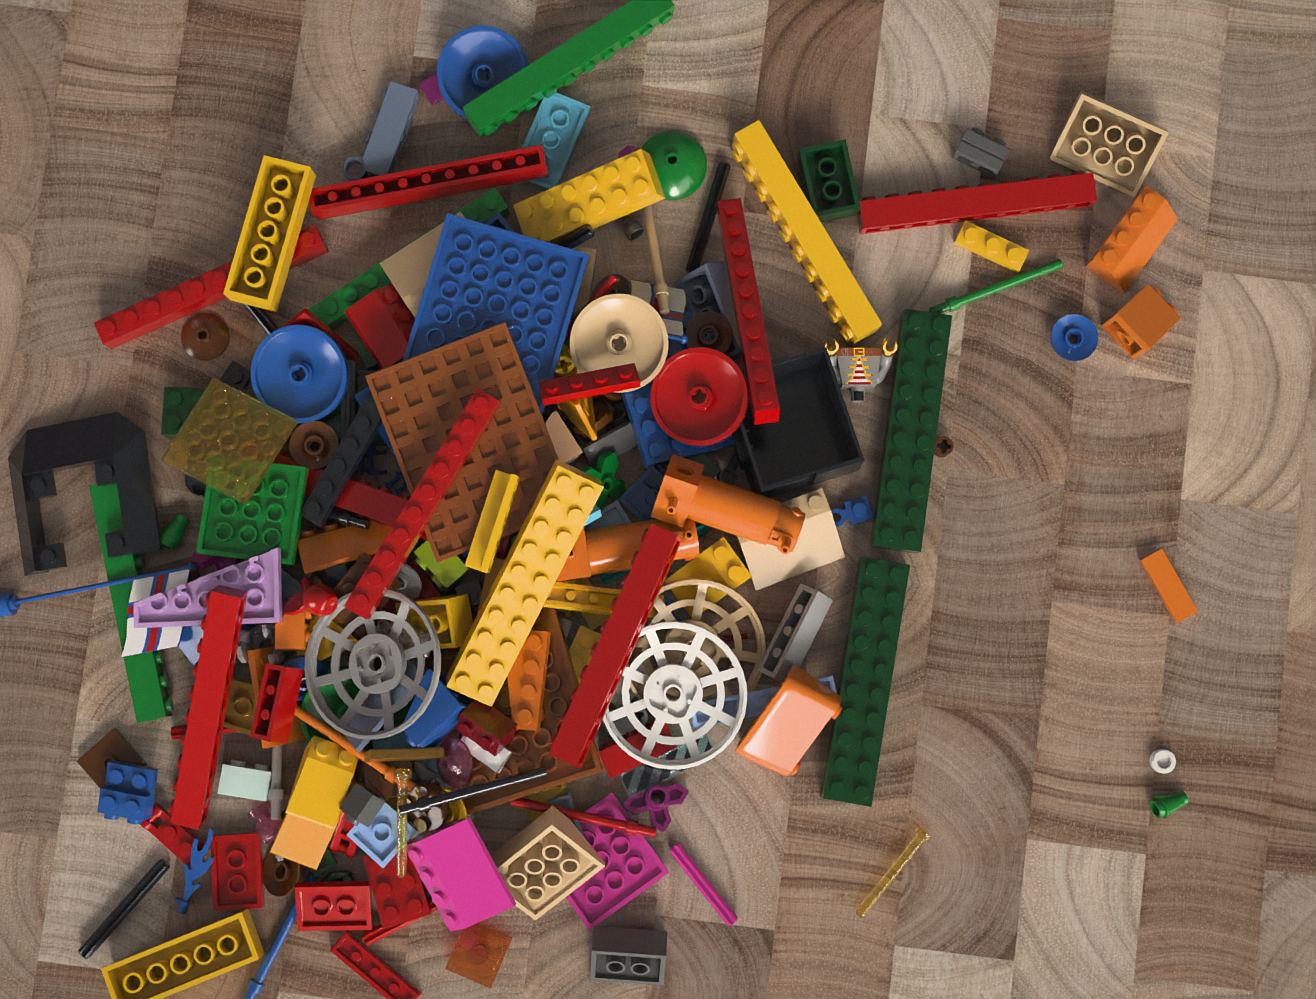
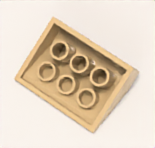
(1108, 143)
(411, 266)
(815, 547)
(546, 862)

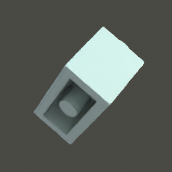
(245, 780)

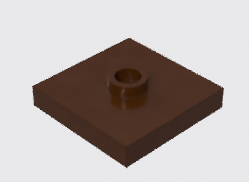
(109, 748)

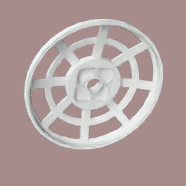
(685, 706)

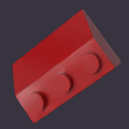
(383, 324)

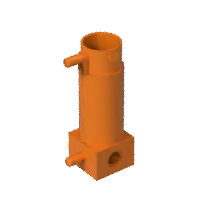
(725, 507)
(613, 546)

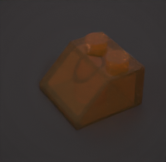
(479, 954)

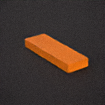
(1168, 585)

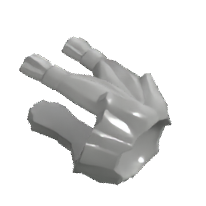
(254, 640)

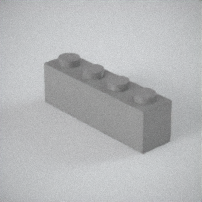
(795, 632)

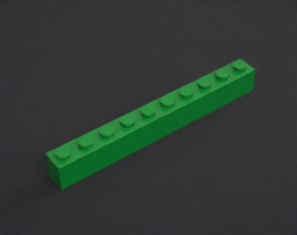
(566, 63)
(332, 308)
(144, 670)

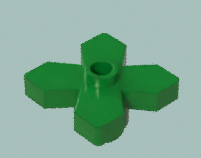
(605, 471)

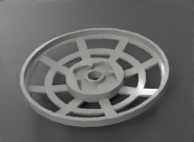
(362, 668)

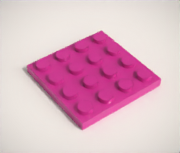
(628, 868)

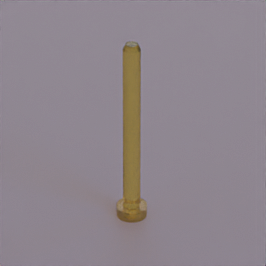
(402, 776)
(893, 872)

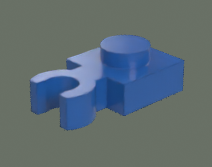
(855, 511)

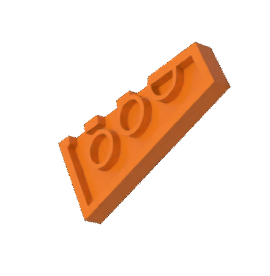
(257, 661)
(528, 681)

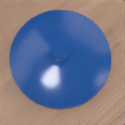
(476, 63)
(300, 372)

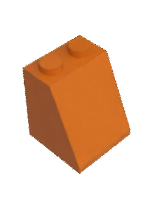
(1141, 321)

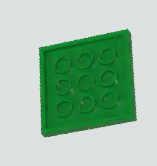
(264, 523)

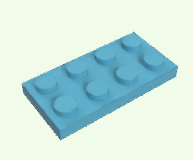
(557, 130)

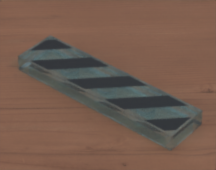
(644, 776)

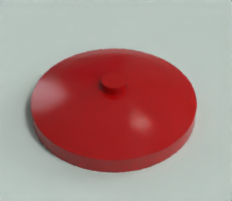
(699, 396)

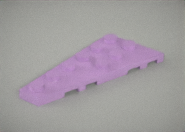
(187, 605)

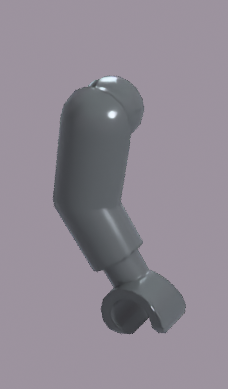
(425, 774)

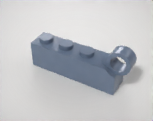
(389, 133)

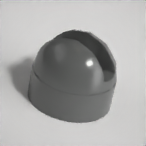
(633, 229)

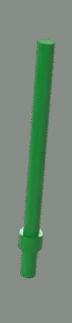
(954, 303)

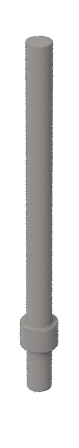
(276, 794)

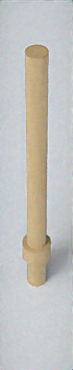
(660, 289)

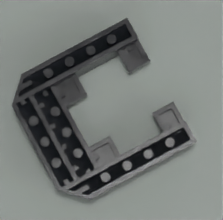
(119, 458)

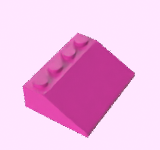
(459, 874)

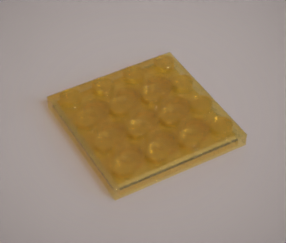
(229, 441)

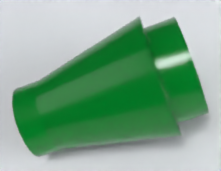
(173, 532)
(1167, 804)

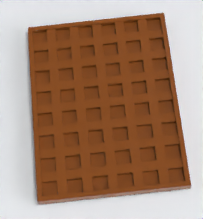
(422, 404)

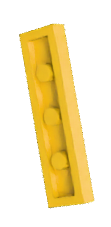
(492, 521)

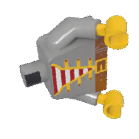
(860, 367)

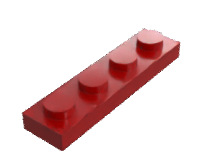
(589, 384)

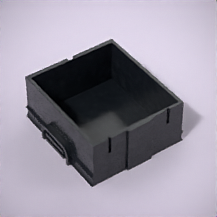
(813, 430)

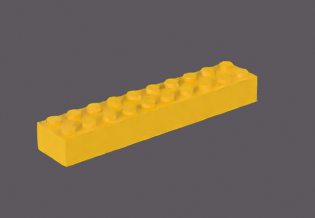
(805, 234)
(524, 582)

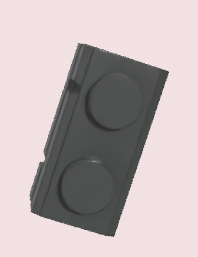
(981, 152)

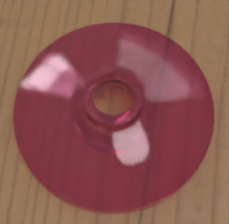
(456, 764)

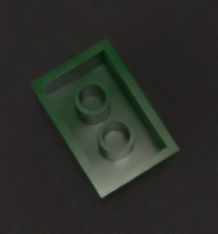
(829, 180)

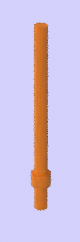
(344, 742)

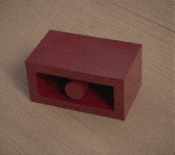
(486, 727)

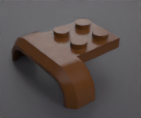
(346, 586)

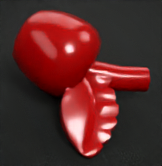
(315, 599)

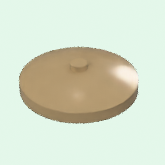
(617, 333)

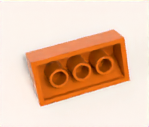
(1133, 239)
(338, 544)

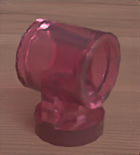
(265, 828)

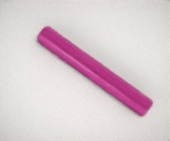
(703, 884)

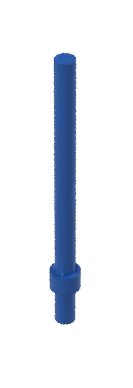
(256, 984)

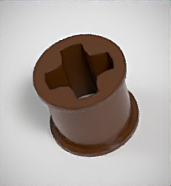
(947, 442)

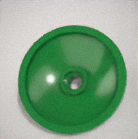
(687, 173)

